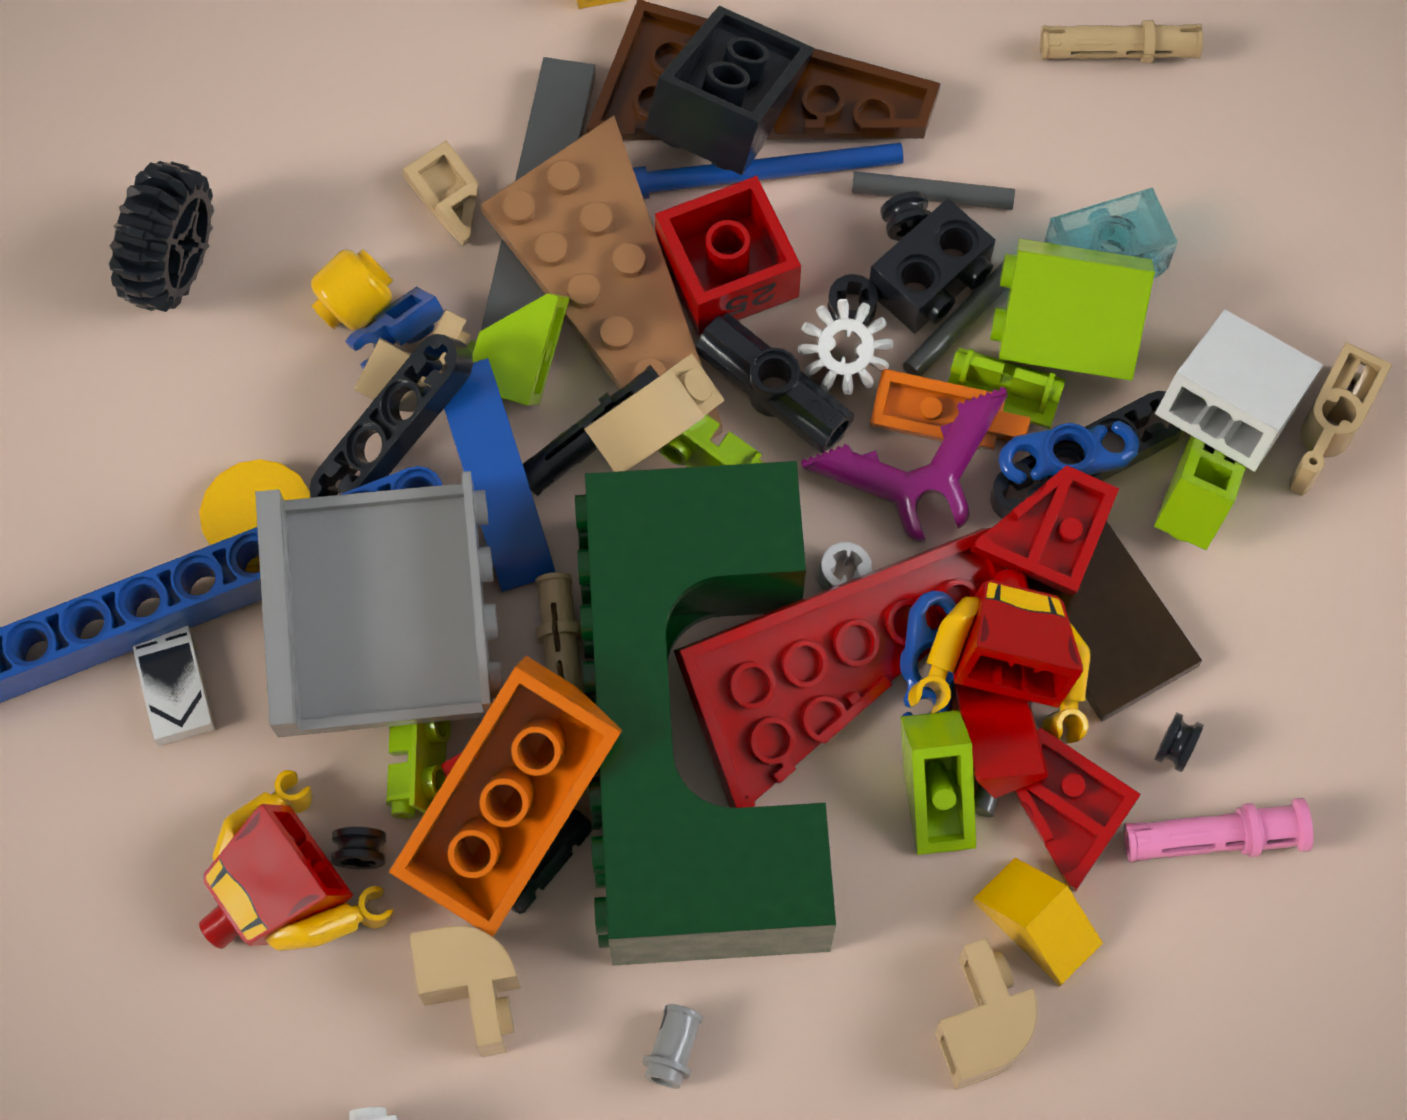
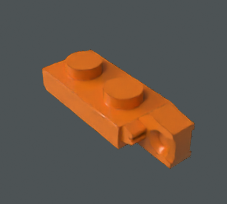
(923, 404)

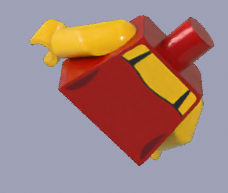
(1012, 646)
(277, 881)

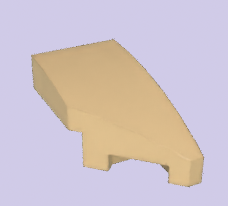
(445, 189)

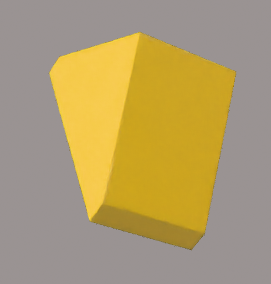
(1040, 918)

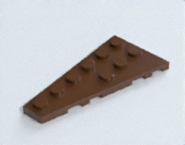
(831, 100)

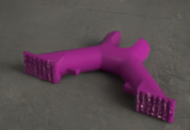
(940, 476)

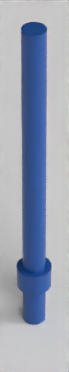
(769, 168)

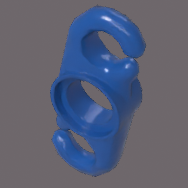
(1041, 446)
(919, 638)

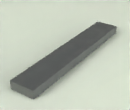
(553, 124)

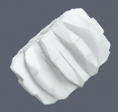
(863, 350)

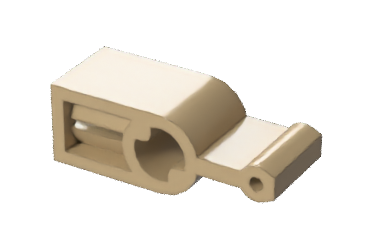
(1340, 406)

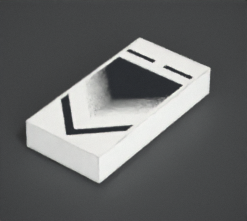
(173, 687)

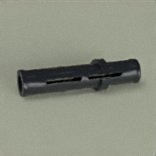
(575, 444)

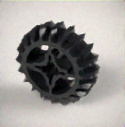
(161, 235)

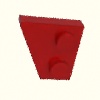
(1052, 530)
(1075, 808)

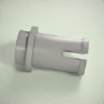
(672, 1046)

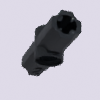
(798, 404)

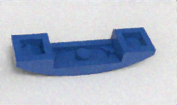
(492, 456)

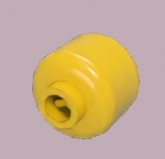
(351, 290)

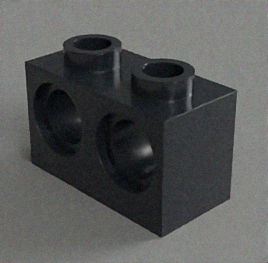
(922, 260)

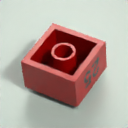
(728, 254)

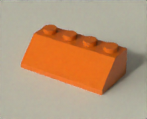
(507, 796)

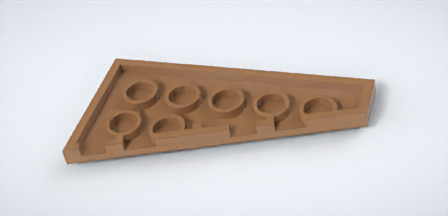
(590, 238)

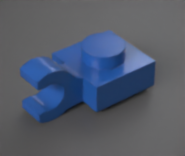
(401, 322)

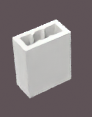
(1238, 389)

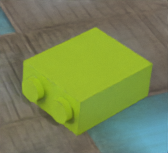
(1073, 308)

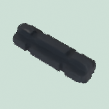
(572, 833)

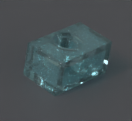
(1128, 222)

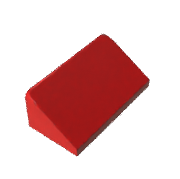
(1002, 739)

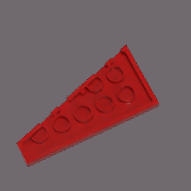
(811, 667)

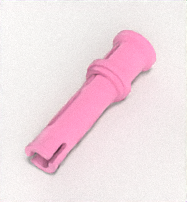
(1245, 830)

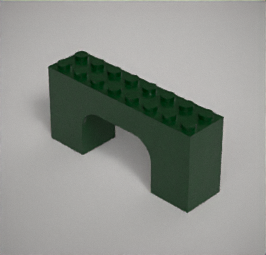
(675, 868)

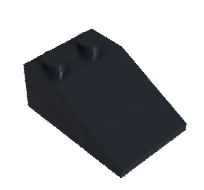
(727, 89)

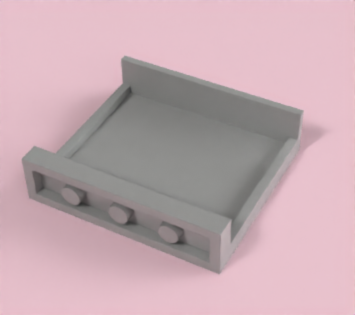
(376, 608)

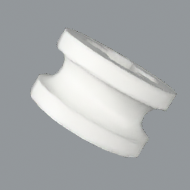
(847, 552)

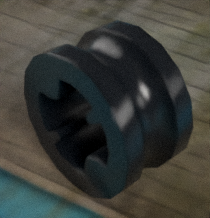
(904, 213)
(854, 285)
(1179, 742)
(358, 848)

